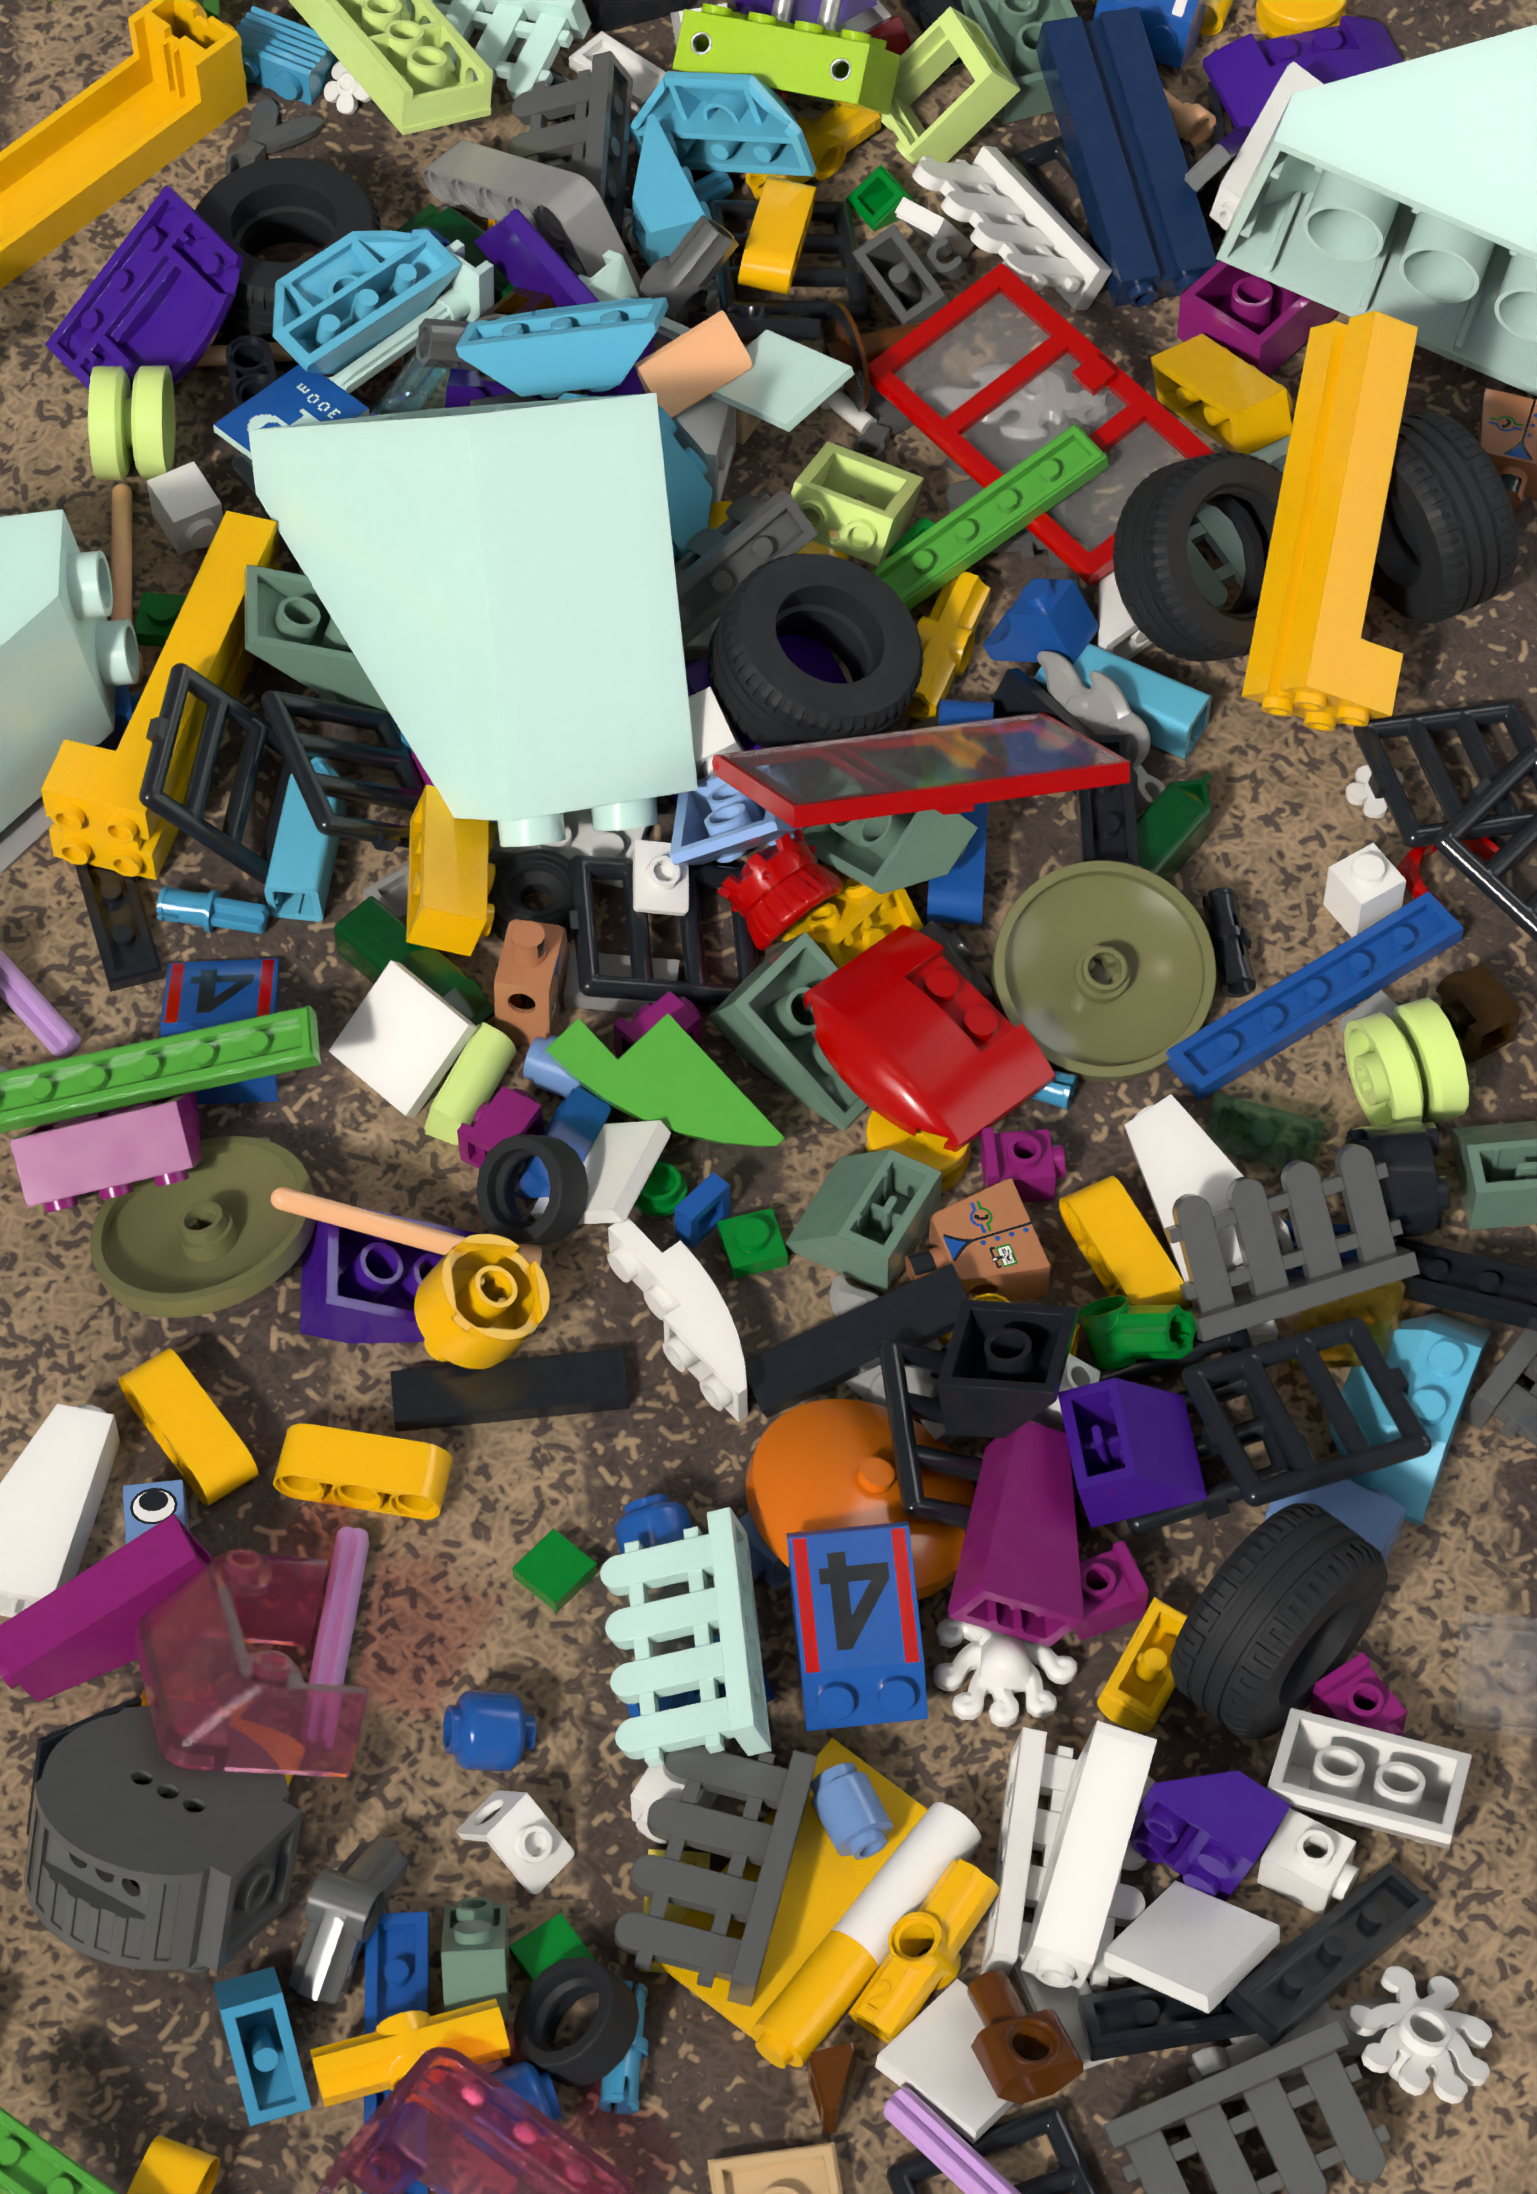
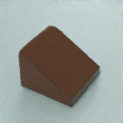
(829, 2080)

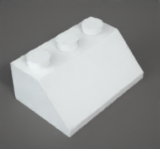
(1369, 1778)

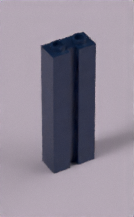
(1125, 155)

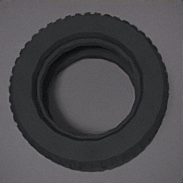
(1153, 556)

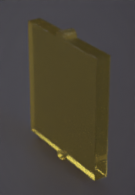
(1377, 1308)

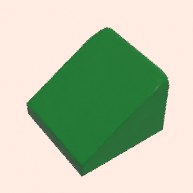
(878, 198)

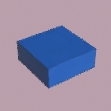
(700, 1210)

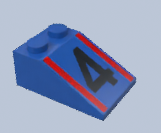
(218, 994)
(856, 1626)

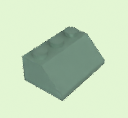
(892, 849)

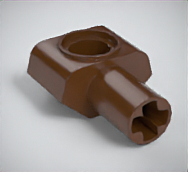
(1014, 2037)

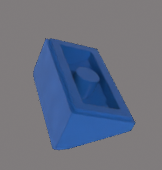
(576, 1123)

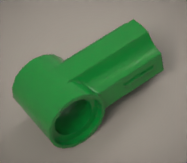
(1128, 1332)

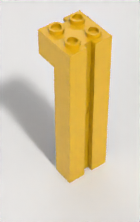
(119, 129)
(1328, 529)
(96, 789)

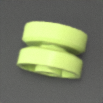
(131, 422)
(1407, 1065)

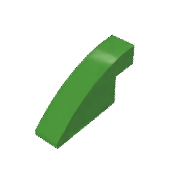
(667, 1081)

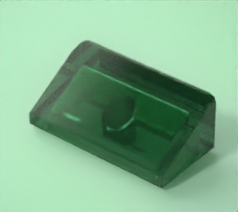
(1263, 1132)

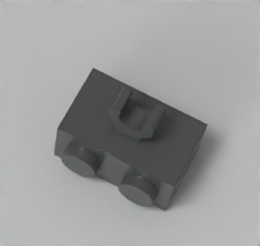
(903, 280)

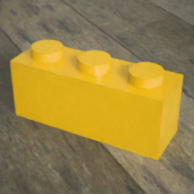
(1222, 395)
(448, 877)

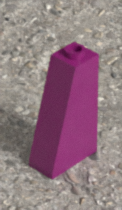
(1022, 1541)
(96, 1615)

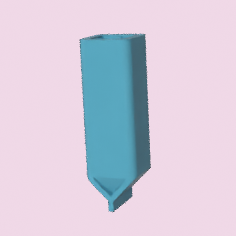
(1169, 708)
(301, 857)

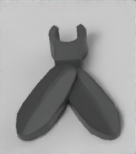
(268, 137)
(889, 422)

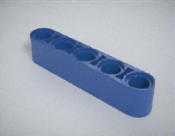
(959, 894)

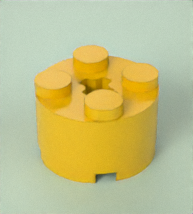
(480, 1302)

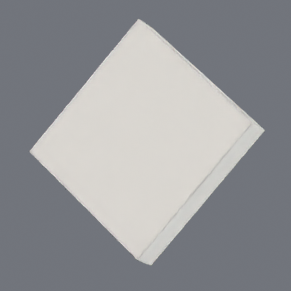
(402, 1039)
(617, 1169)
(1192, 1946)
(940, 2067)

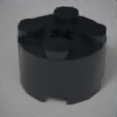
(1412, 1189)

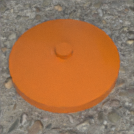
(837, 1469)

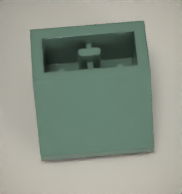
(1497, 1173)
(869, 1216)

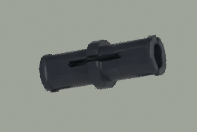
(1230, 942)

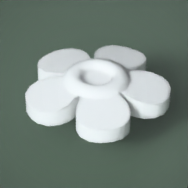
(344, 90)
(1361, 793)

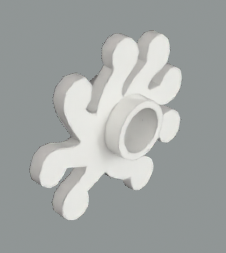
(1002, 1668)
(1423, 2038)

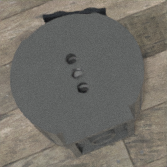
(150, 1855)

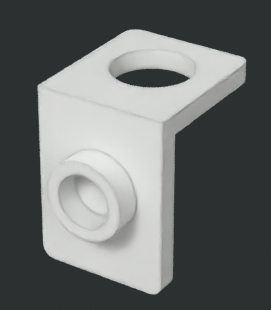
(657, 882)
(520, 1838)

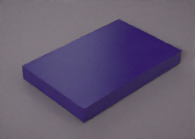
(531, 262)

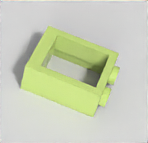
(923, 63)
(831, 500)

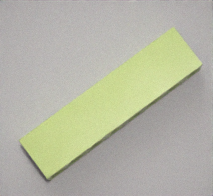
(404, 59)

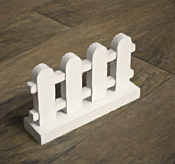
(1016, 224)
(1029, 1829)

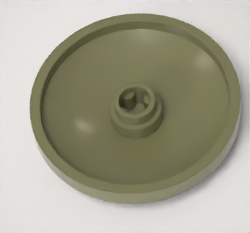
(1104, 969)
(206, 1237)

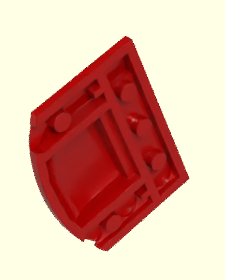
(923, 1041)

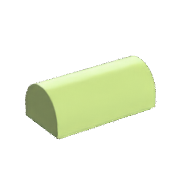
(470, 1082)

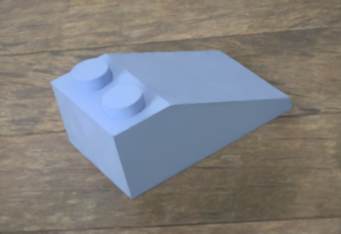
(720, 824)

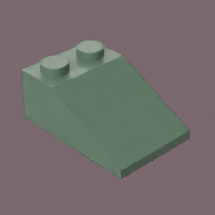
(1014, 33)
(298, 636)
(776, 1033)

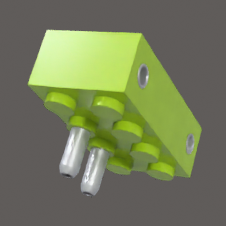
(791, 58)

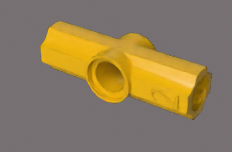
(828, 142)
(947, 641)
(941, 1922)
(385, 2056)

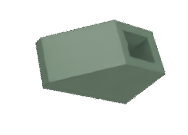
(475, 1954)

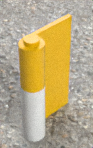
(834, 1917)

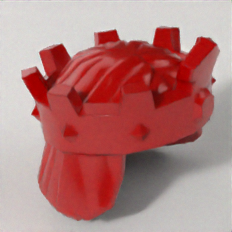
(779, 887)

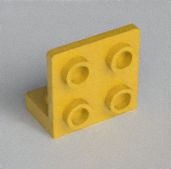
(854, 919)

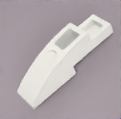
(695, 1317)

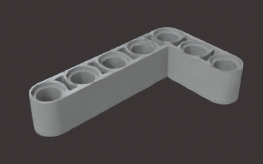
(552, 200)

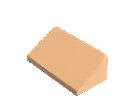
(694, 364)

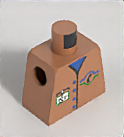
(1510, 439)
(534, 965)
(988, 1244)

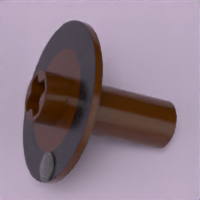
(848, 346)

